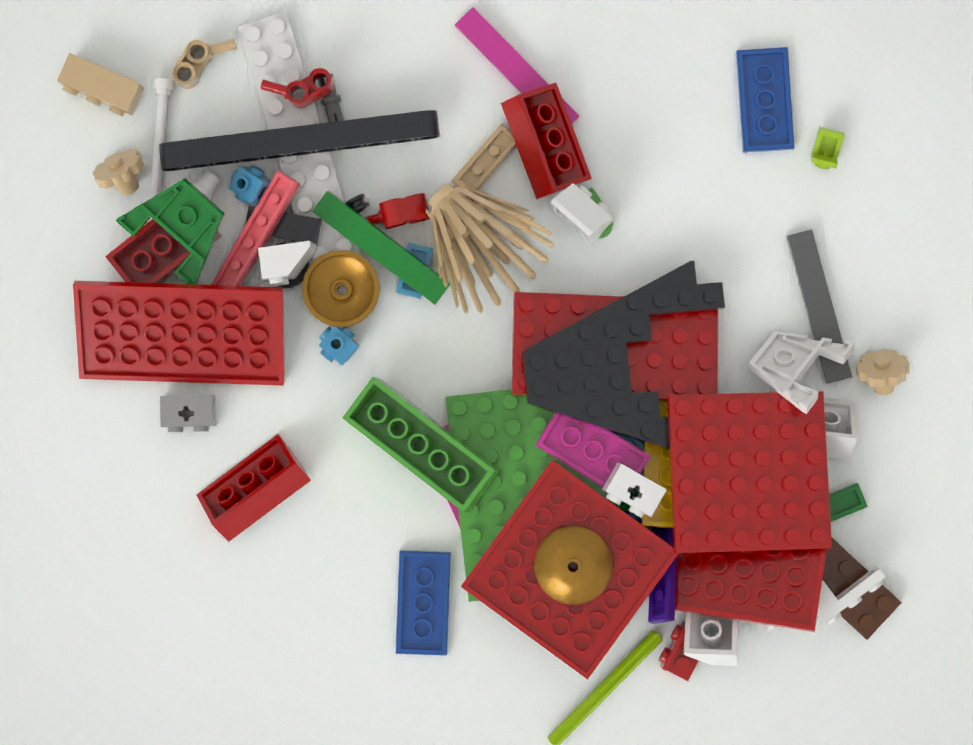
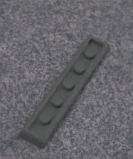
(817, 300)

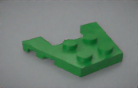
(185, 216)

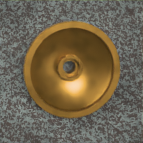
(337, 270)
(578, 546)

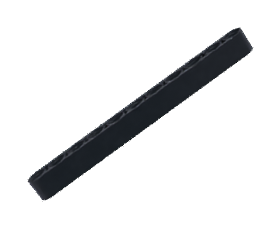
(299, 140)

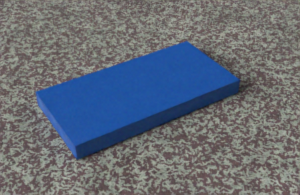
(765, 100)
(423, 602)

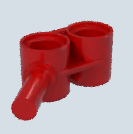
(307, 84)
(400, 210)

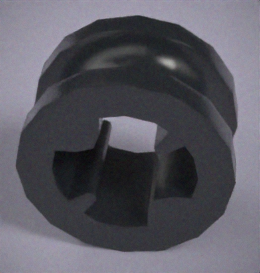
(358, 203)

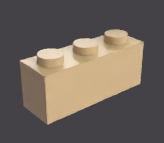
(100, 85)

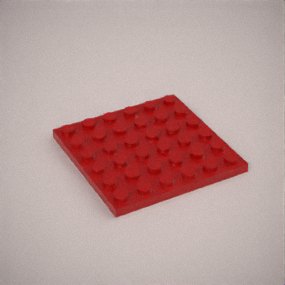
(747, 473)
(508, 582)

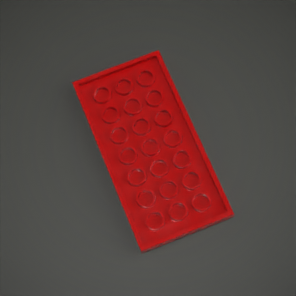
(180, 332)
(675, 362)

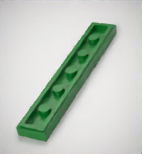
(380, 247)

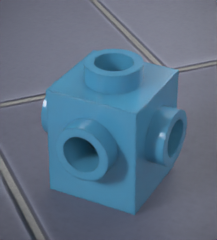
(249, 184)
(347, 348)

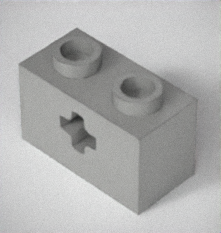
(173, 406)

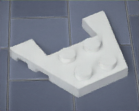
(787, 358)

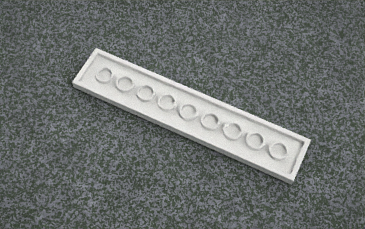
(276, 58)

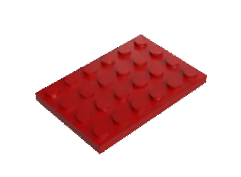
(753, 586)

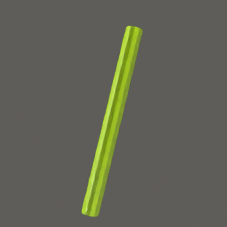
(605, 688)

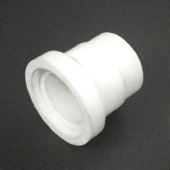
(207, 183)

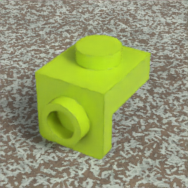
(826, 148)

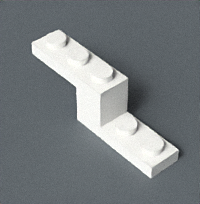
(831, 606)

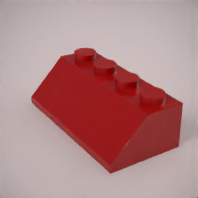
(546, 140)
(253, 488)

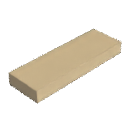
(487, 158)

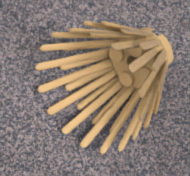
(460, 219)

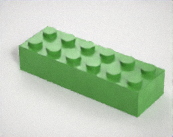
(421, 444)

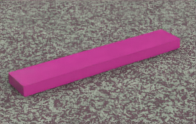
(503, 55)

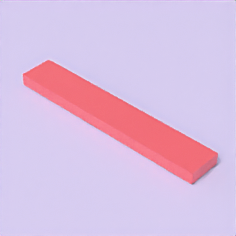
(257, 230)

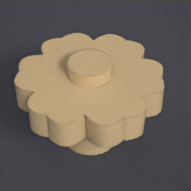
(120, 171)
(883, 370)

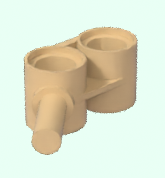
(187, 62)

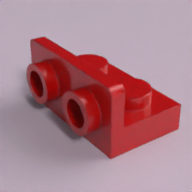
(673, 658)

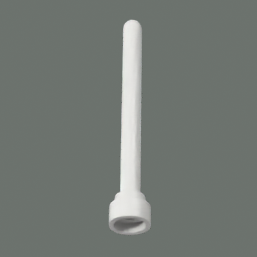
(163, 89)

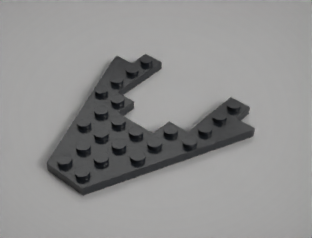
(586, 365)

